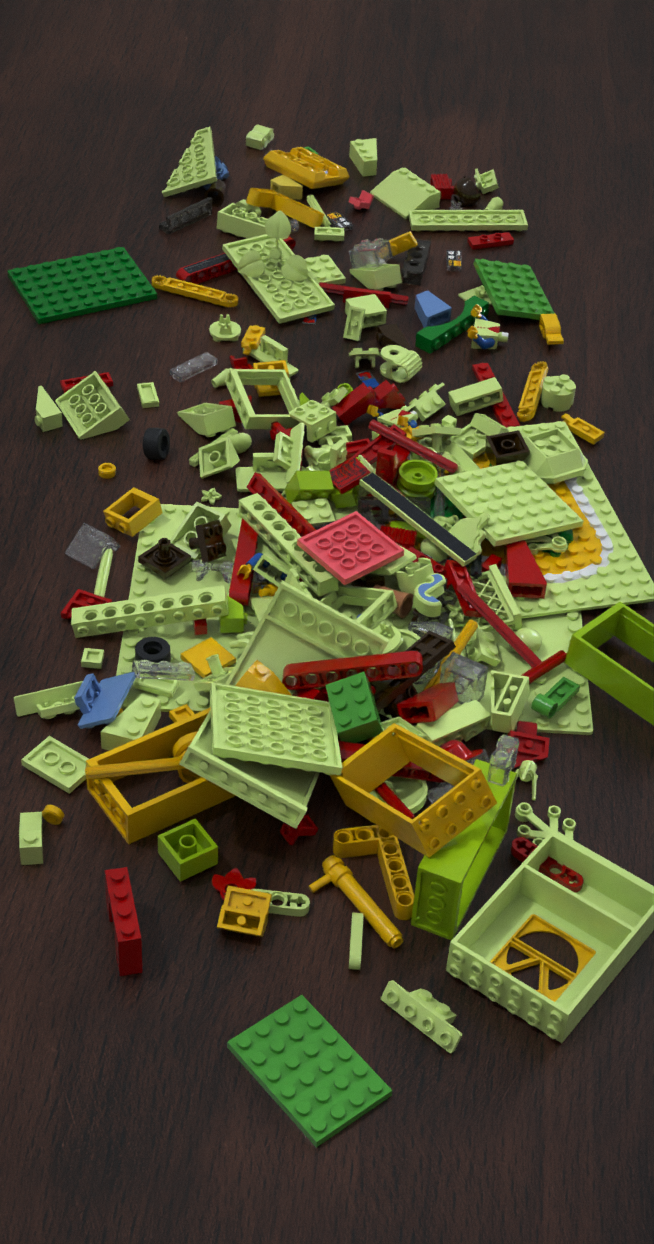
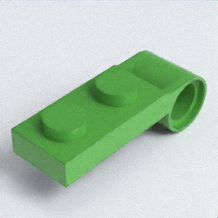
(555, 698)

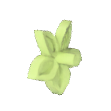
(212, 495)
(456, 611)

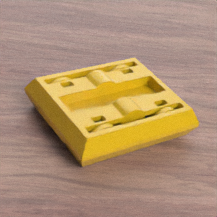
(306, 167)

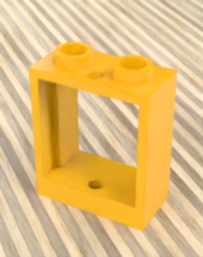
(149, 511)

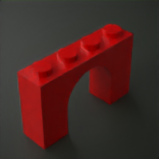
(124, 917)

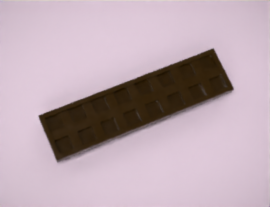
(432, 648)

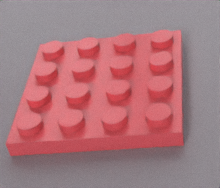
(350, 547)

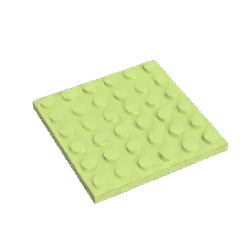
(514, 498)
(274, 729)

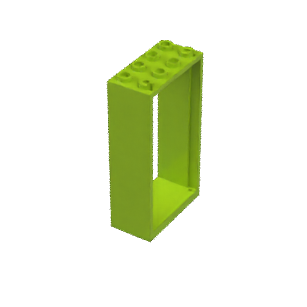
(604, 671)
(455, 872)

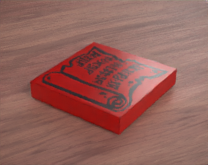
(348, 474)

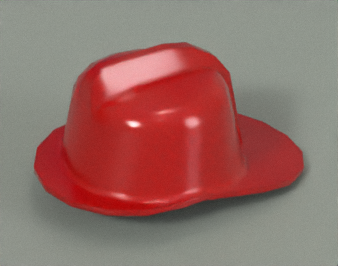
(460, 750)

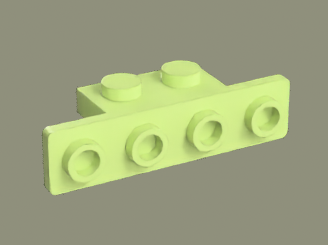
(272, 351)
(427, 403)
(289, 450)
(458, 456)
(48, 701)
(424, 1013)

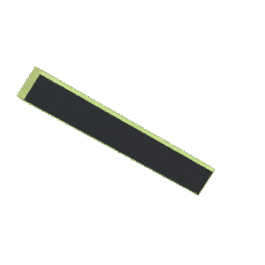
(418, 519)

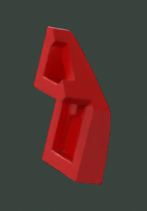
(240, 363)

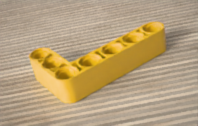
(290, 207)
(375, 840)

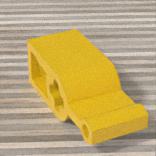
(551, 329)

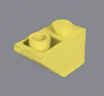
(287, 187)

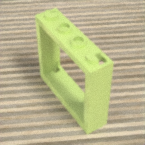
(238, 377)
(380, 603)

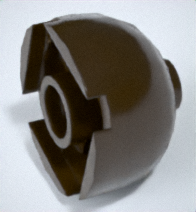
(466, 192)

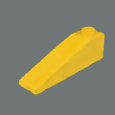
(262, 678)

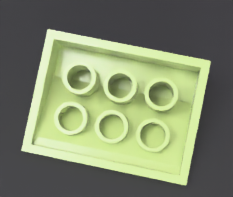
(406, 192)
(91, 408)

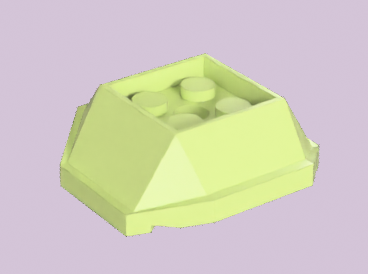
(554, 456)

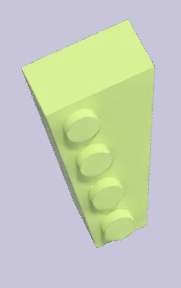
(456, 724)

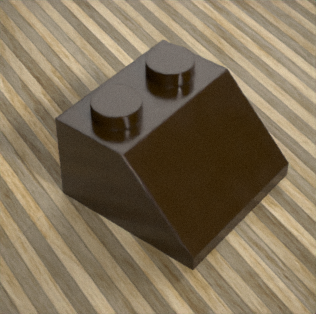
(506, 448)

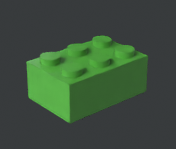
(354, 708)

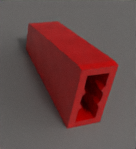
(522, 572)
(429, 704)

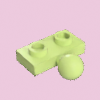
(334, 397)

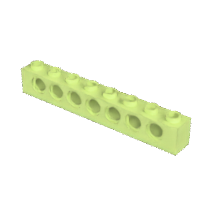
(283, 541)
(149, 611)

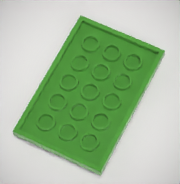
(513, 289)
(309, 1070)

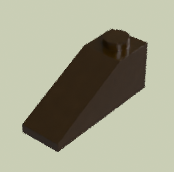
(391, 335)

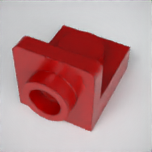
(305, 828)

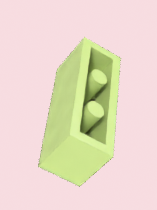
(475, 396)

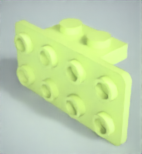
(264, 465)

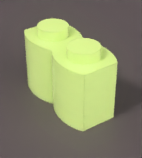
(259, 137)

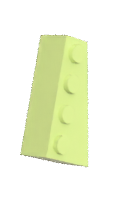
(240, 222)

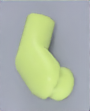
(314, 453)
(451, 520)

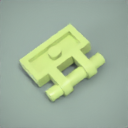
(341, 432)

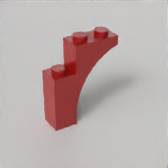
(360, 398)
(390, 461)

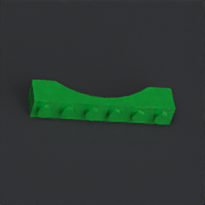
(434, 337)

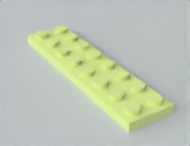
(467, 220)

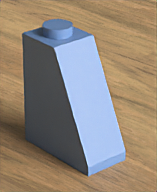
(431, 309)

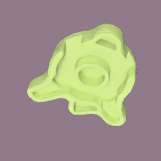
(470, 531)

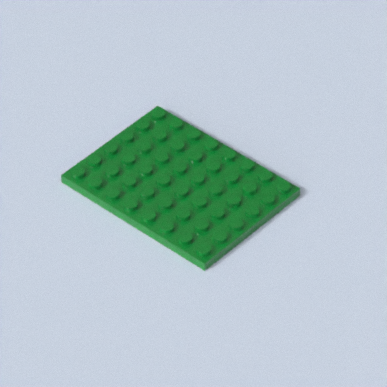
(81, 285)

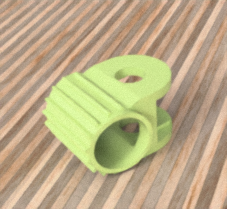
(405, 362)

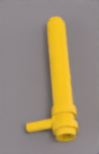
(343, 878)

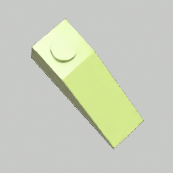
(47, 413)
(31, 838)

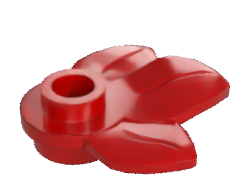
(233, 878)

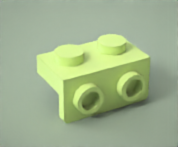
(486, 182)
(483, 648)

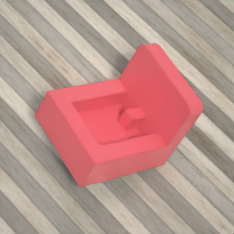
(363, 201)

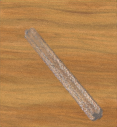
(439, 509)

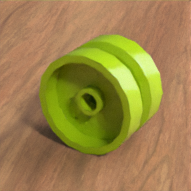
(417, 479)

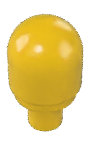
(269, 590)

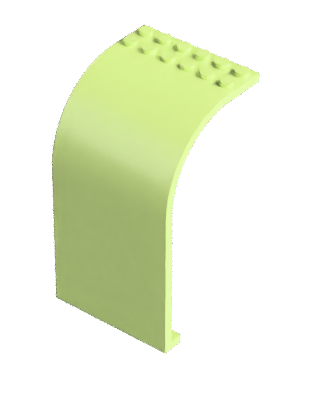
(291, 631)

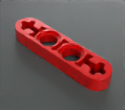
(521, 854)

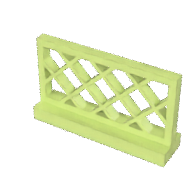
(501, 596)

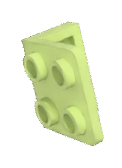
(317, 417)

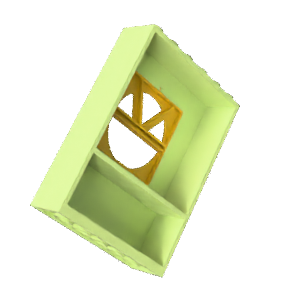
(601, 923)

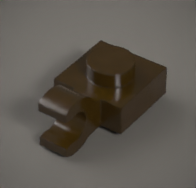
(370, 581)

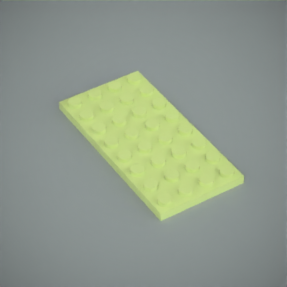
(283, 298)

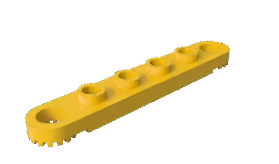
(195, 291)
(532, 391)

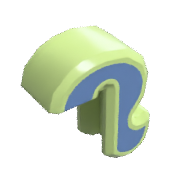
(426, 593)

